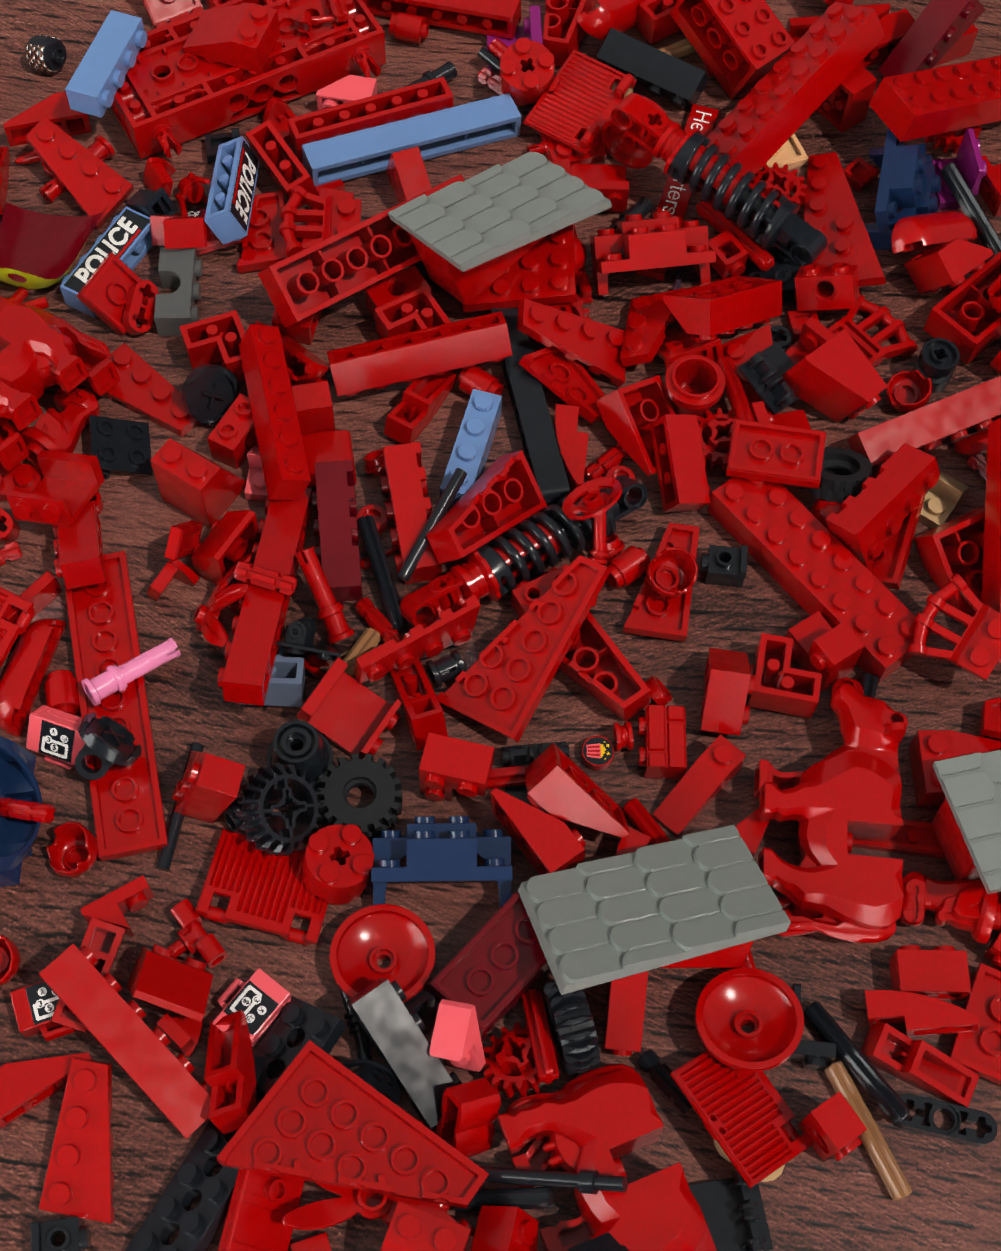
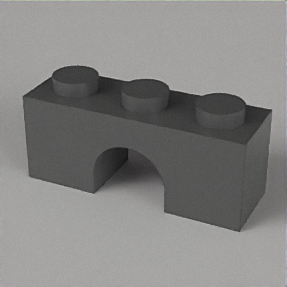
(179, 271)

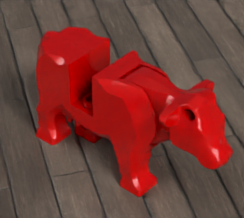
(37, 354)
(838, 801)
(590, 1128)

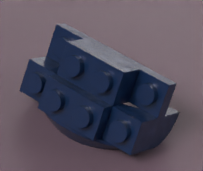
(905, 183)
(16, 835)
(441, 854)

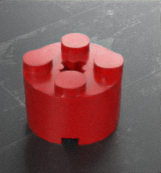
(526, 71)
(337, 863)

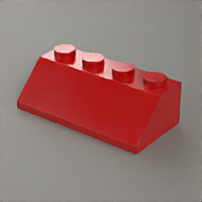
(725, 305)

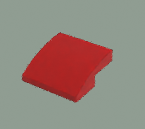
(327, 447)

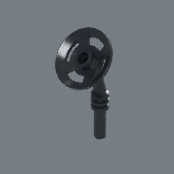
(369, 1069)

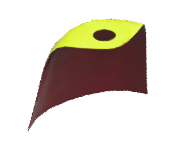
(43, 243)

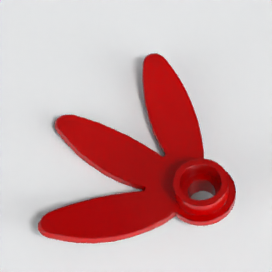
(222, 596)
(336, 1210)

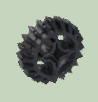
(288, 828)
(571, 1028)

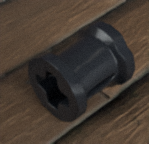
(445, 668)

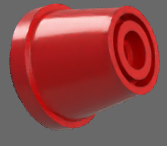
(694, 384)

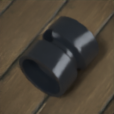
(938, 361)

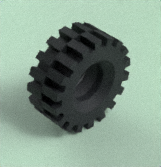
(361, 772)

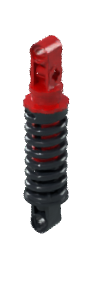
(718, 182)
(493, 567)

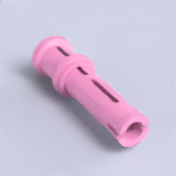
(117, 678)

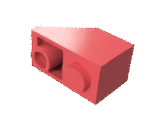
(346, 90)

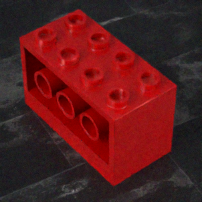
(733, 39)

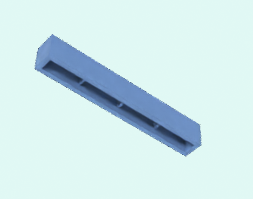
(434, 133)

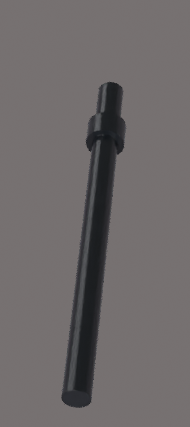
(585, 1181)

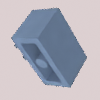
(286, 682)

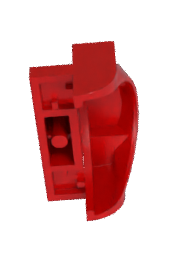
(650, 245)

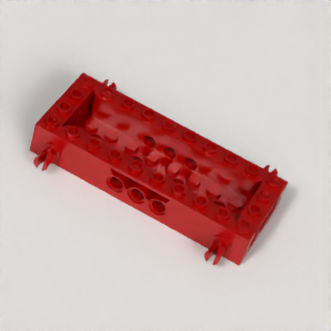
(184, 96)

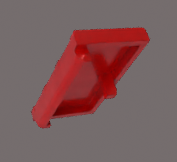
(258, 1210)

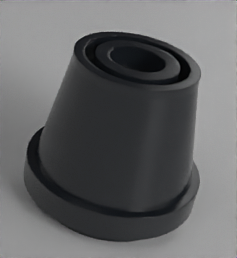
(313, 757)

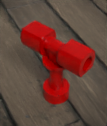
(194, 937)

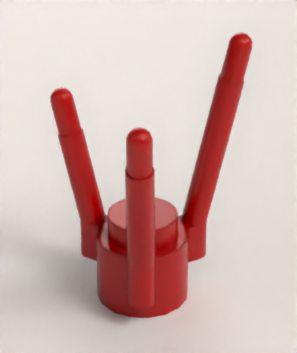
(191, 191)

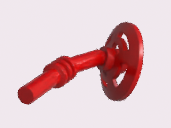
(594, 506)

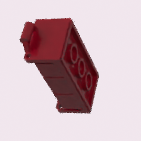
(494, 966)

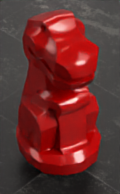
(61, 429)
(955, 903)

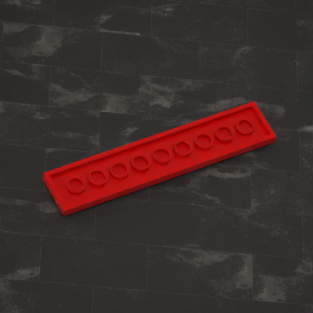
(105, 633)

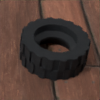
(852, 471)

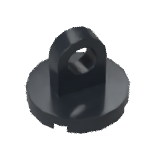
(209, 393)
(108, 742)

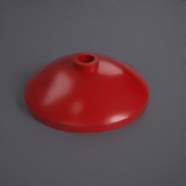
(381, 934)
(754, 1000)

